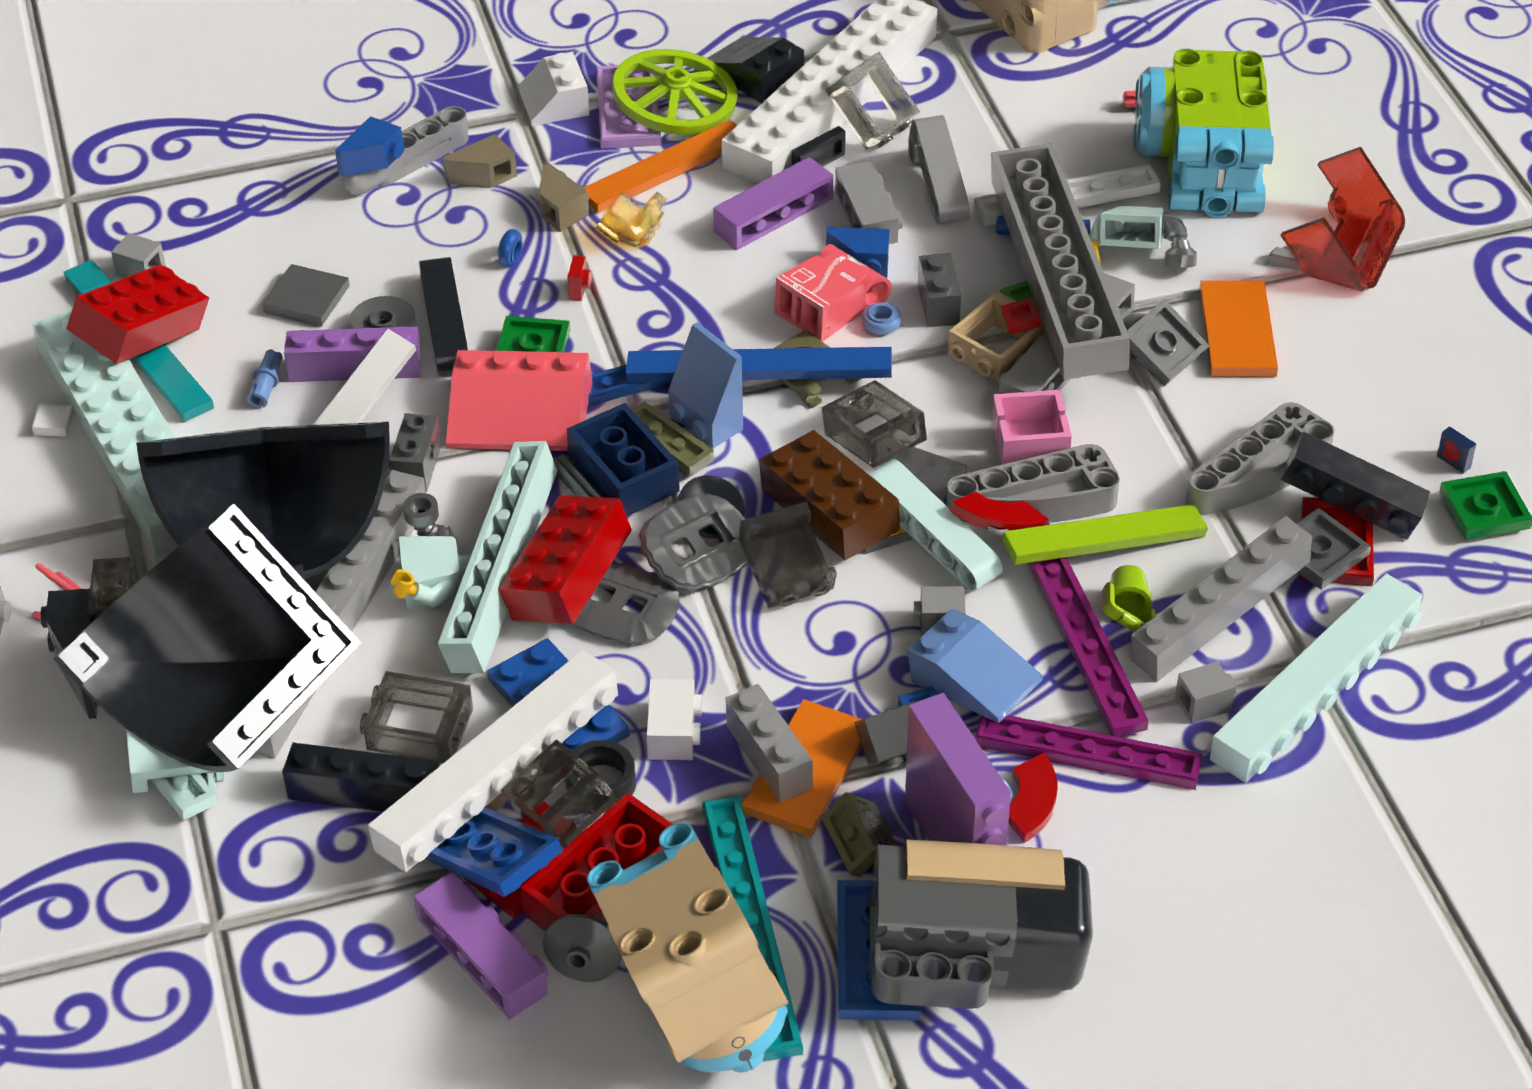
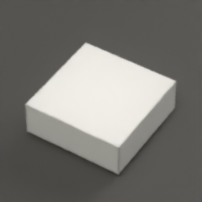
(53, 420)

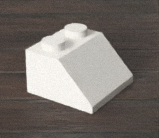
(554, 90)

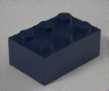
(623, 459)

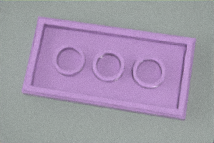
(615, 126)

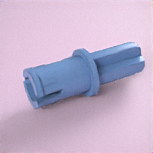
(264, 379)

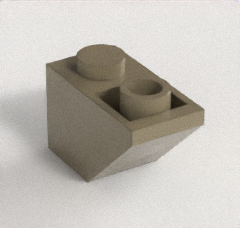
(481, 164)
(561, 199)

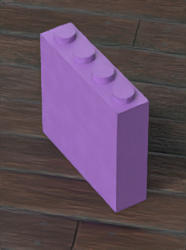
(951, 780)

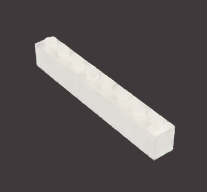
(491, 760)

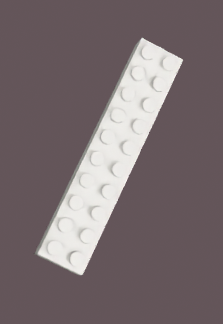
(801, 106)

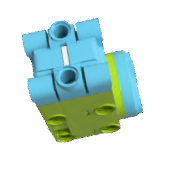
(1210, 126)

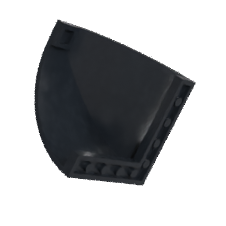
(298, 485)
(210, 647)

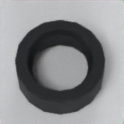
(610, 754)

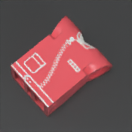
(828, 292)

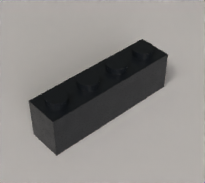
(1355, 485)
(351, 776)

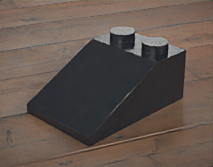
(760, 64)
(65, 620)

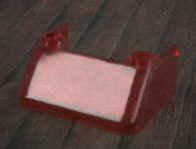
(1366, 227)

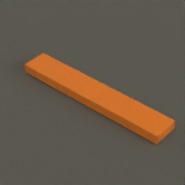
(659, 167)

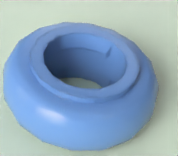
(881, 326)

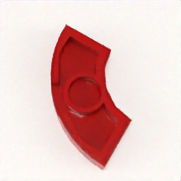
(999, 515)
(1035, 796)

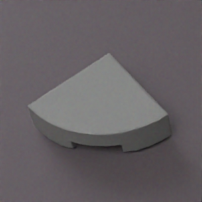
(1284, 258)

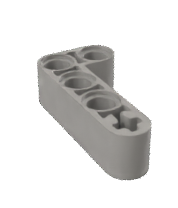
(933, 149)

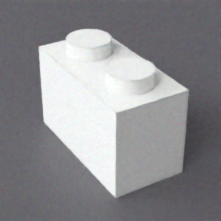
(672, 718)

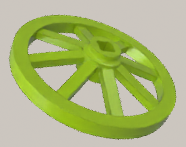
(676, 86)

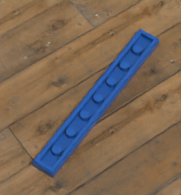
(775, 363)

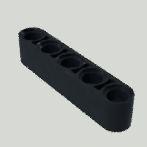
(443, 311)

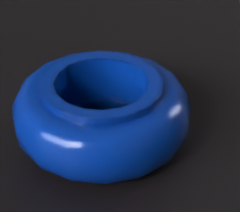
(510, 248)

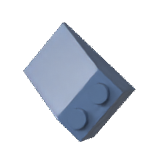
(708, 388)
(971, 666)

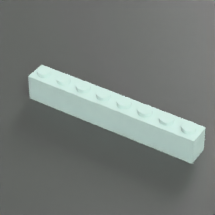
(506, 531)
(1316, 678)

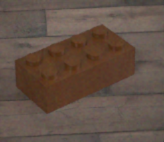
(845, 502)

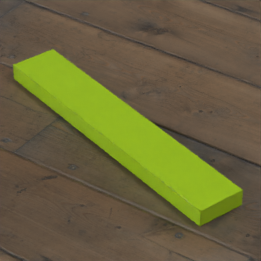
(1104, 534)

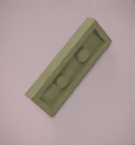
(683, 446)

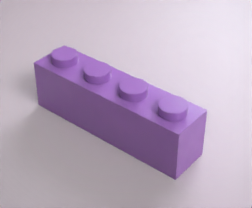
(773, 203)
(339, 352)
(482, 944)

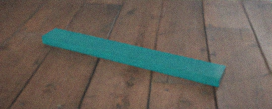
(158, 363)
(739, 870)

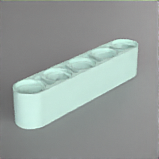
(938, 529)

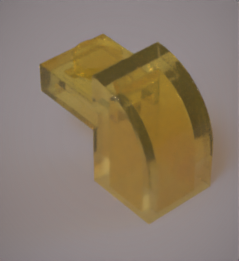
(631, 224)

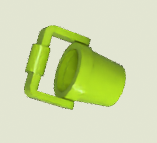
(1128, 597)

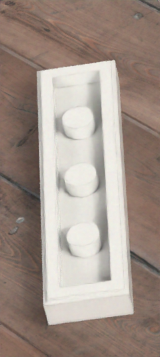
(368, 380)

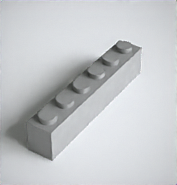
(1038, 366)
(1220, 598)

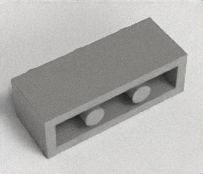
(865, 199)
(769, 743)

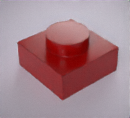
(578, 278)
(1021, 316)

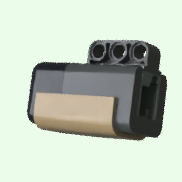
(975, 918)

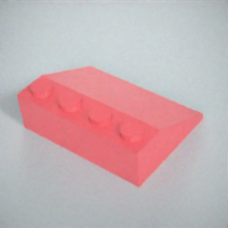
(516, 398)

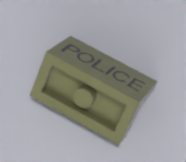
(856, 831)

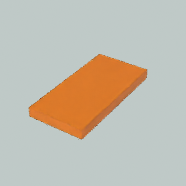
(1238, 329)
(833, 746)

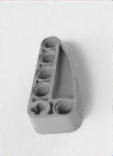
(1254, 461)
(1057, 484)

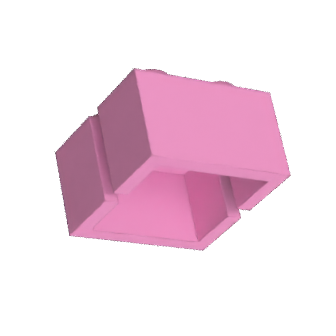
(1029, 424)

